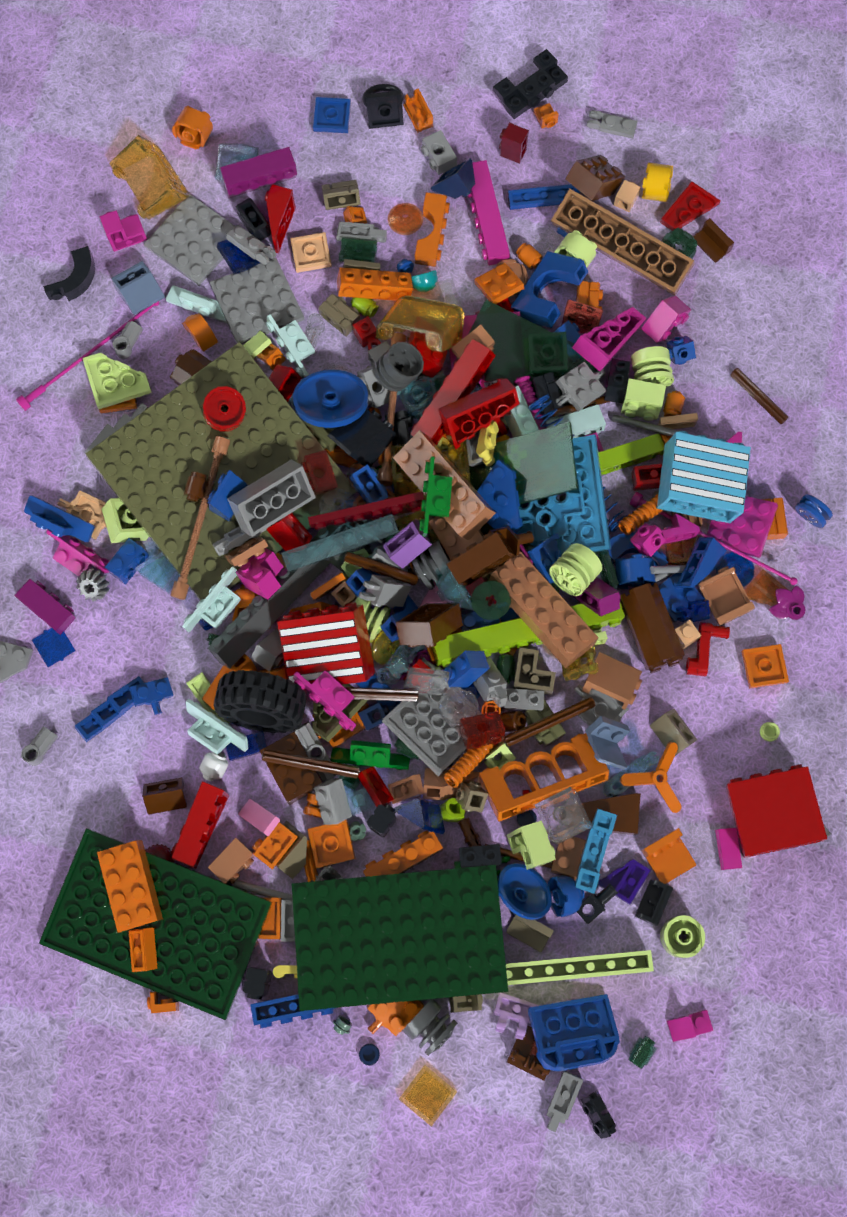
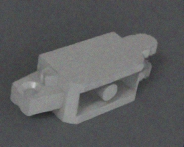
(492, 685)

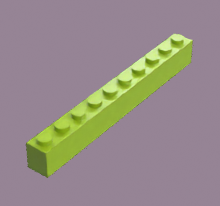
(510, 635)

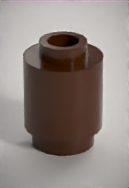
(195, 486)
(513, 720)

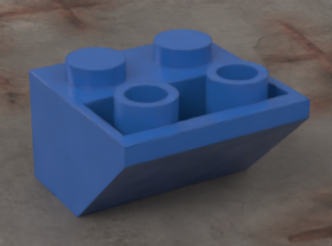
(227, 486)

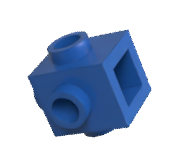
(681, 349)

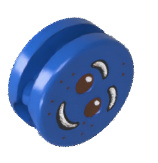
(813, 511)

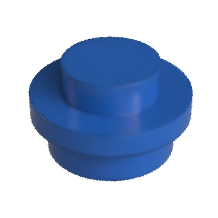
(405, 266)

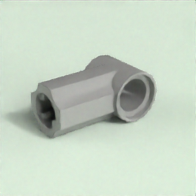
(127, 338)
(40, 744)

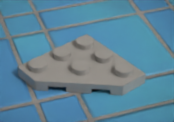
(13, 660)

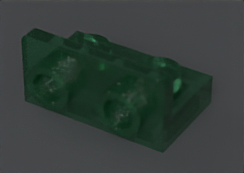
(358, 249)

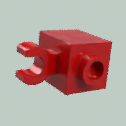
(366, 333)

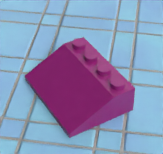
(258, 172)

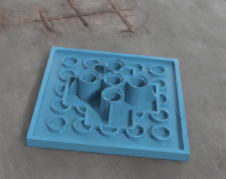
(583, 512)

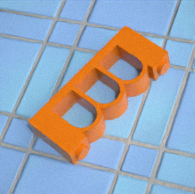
(500, 797)

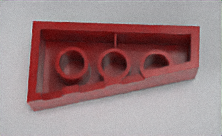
(477, 411)
(199, 824)

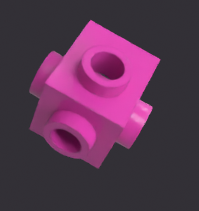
(648, 539)

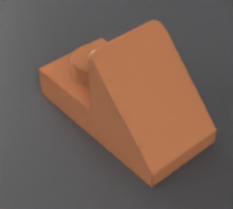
(406, 789)

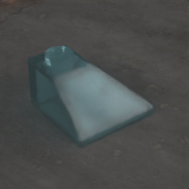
(231, 154)
(453, 592)

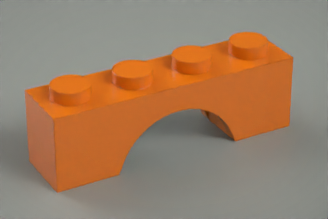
(434, 210)

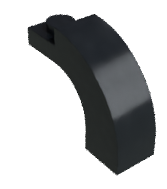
(79, 279)

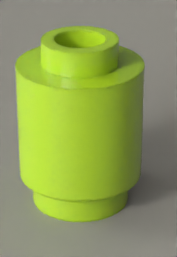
(365, 306)

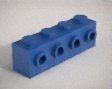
(283, 1010)

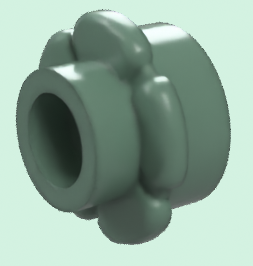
(360, 827)
(342, 1025)

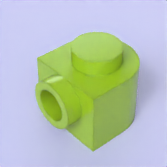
(452, 811)

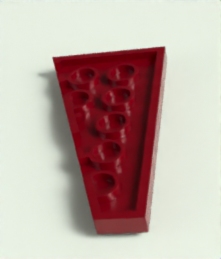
(375, 510)

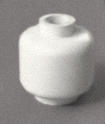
(213, 766)

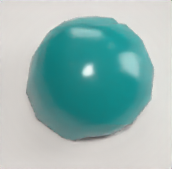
(425, 281)

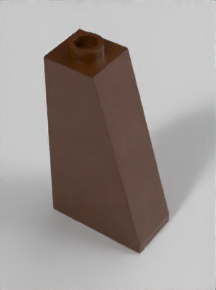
(625, 807)

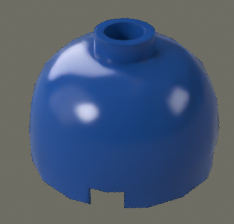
(565, 895)

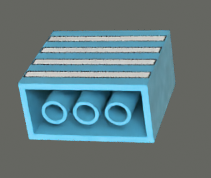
(704, 477)

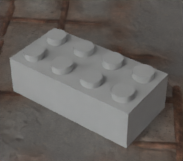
(271, 498)

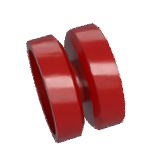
(230, 399)

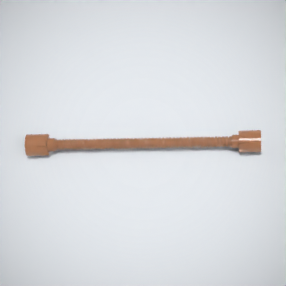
(219, 449)
(385, 473)

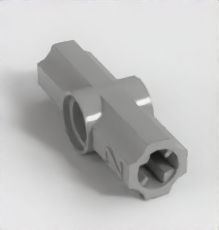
(310, 740)

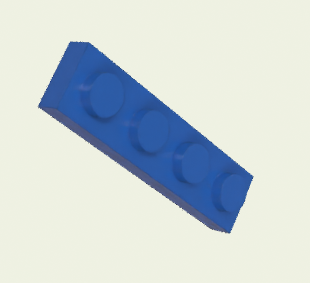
(538, 196)

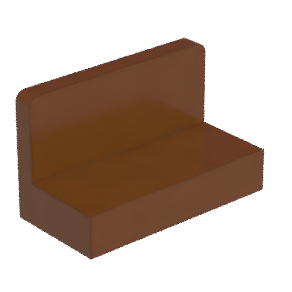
(713, 241)
(164, 796)

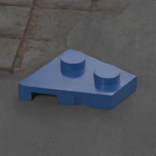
(545, 555)

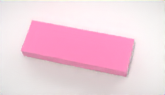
(259, 817)

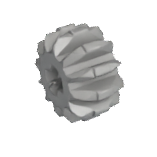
(92, 584)

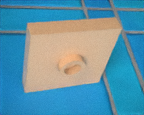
(310, 252)

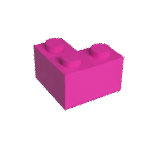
(122, 232)
(667, 315)
(260, 573)

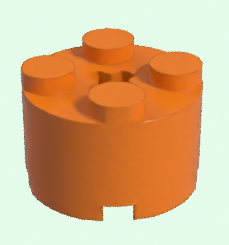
(192, 127)

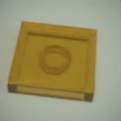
(428, 1095)

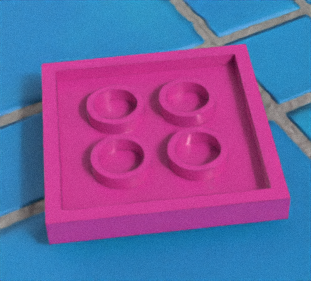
(749, 530)

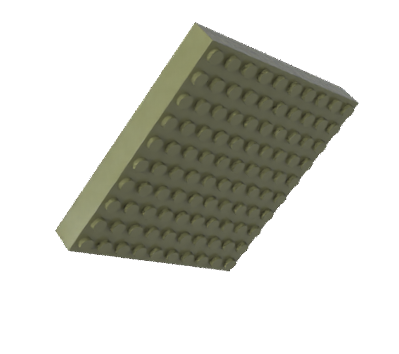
(160, 448)

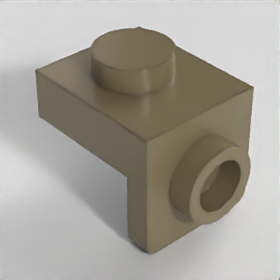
(466, 1003)

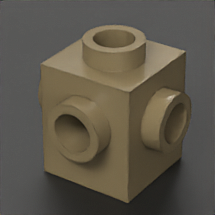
(471, 796)

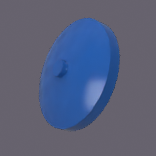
(330, 398)

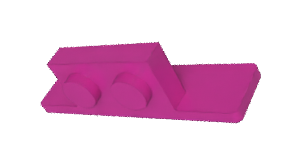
(77, 556)
(330, 695)

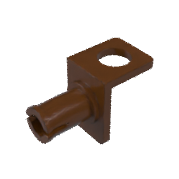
(514, 540)

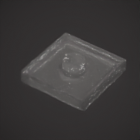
(426, 681)

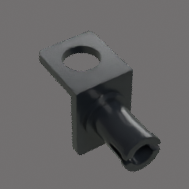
(598, 902)

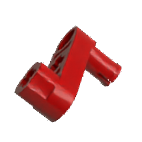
(699, 665)

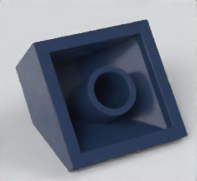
(456, 181)

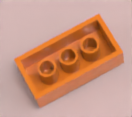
(129, 885)

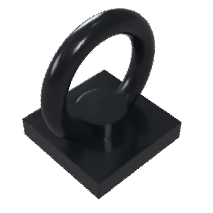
(384, 108)

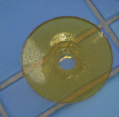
(383, 648)

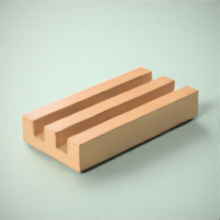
(679, 421)

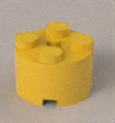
(657, 182)

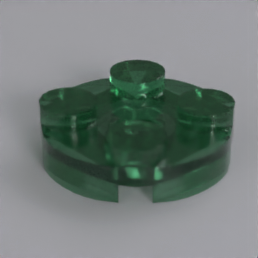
(683, 238)
(485, 590)

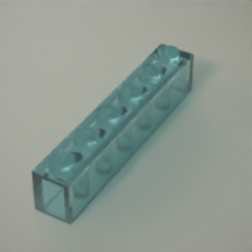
(339, 543)

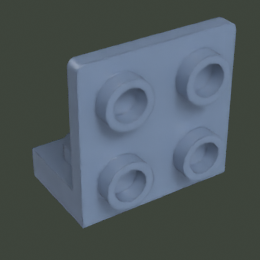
(603, 738)

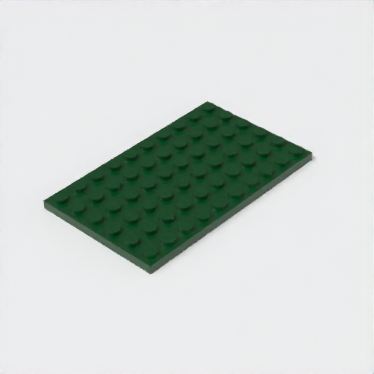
(398, 938)
(199, 942)

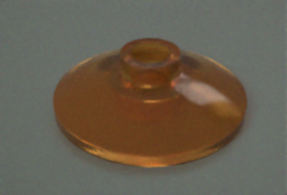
(406, 225)

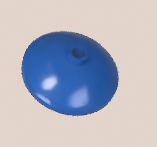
(524, 891)

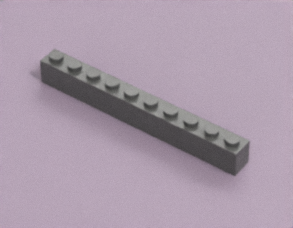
(263, 613)

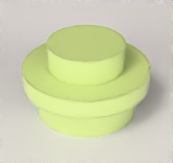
(769, 731)

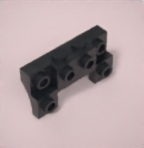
(534, 88)

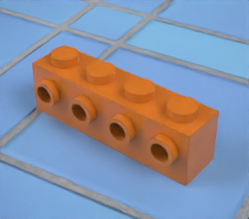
(373, 284)
(407, 857)

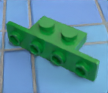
(437, 496)
(370, 754)

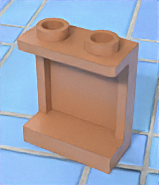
(725, 596)
(614, 679)

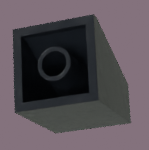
(364, 438)

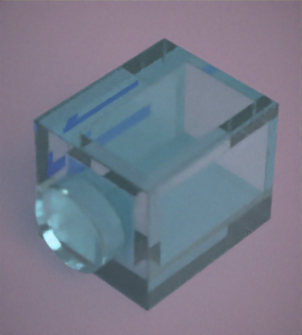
(359, 802)

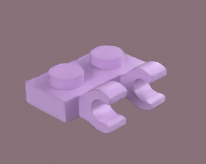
(513, 1009)

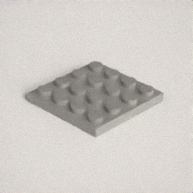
(190, 239)
(254, 295)
(426, 732)

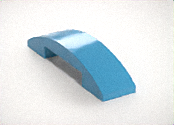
(594, 851)

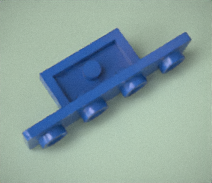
(57, 520)

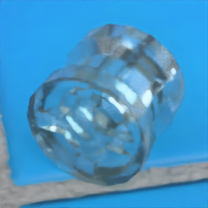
(397, 666)

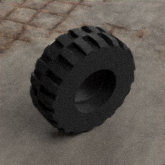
(260, 701)

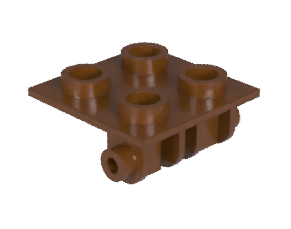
(521, 1057)

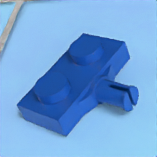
(151, 693)

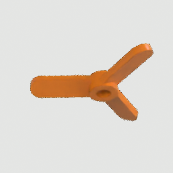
(649, 778)

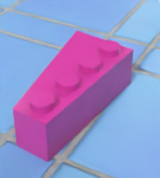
(606, 340)

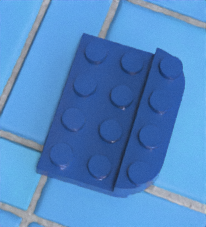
(574, 1033)

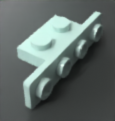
(195, 303)
(293, 341)
(216, 605)
(212, 731)

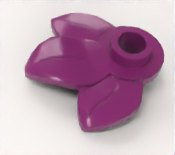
(787, 601)

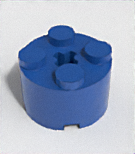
(634, 571)

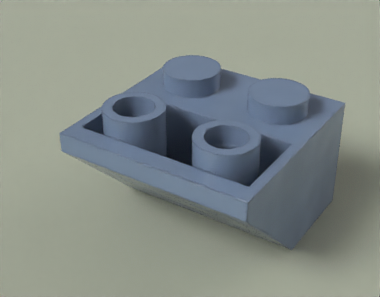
(137, 287)

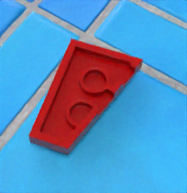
(689, 206)

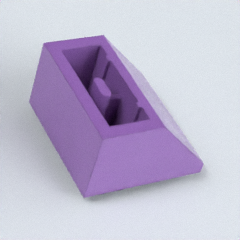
(407, 544)

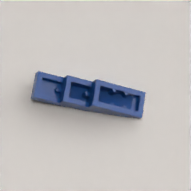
(107, 712)

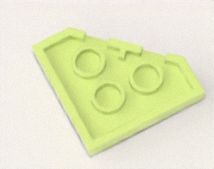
(114, 381)

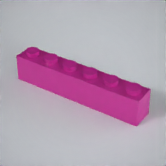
(488, 216)

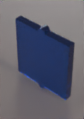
(53, 646)

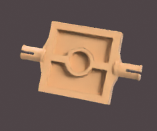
(88, 509)

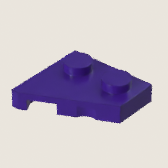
(626, 880)

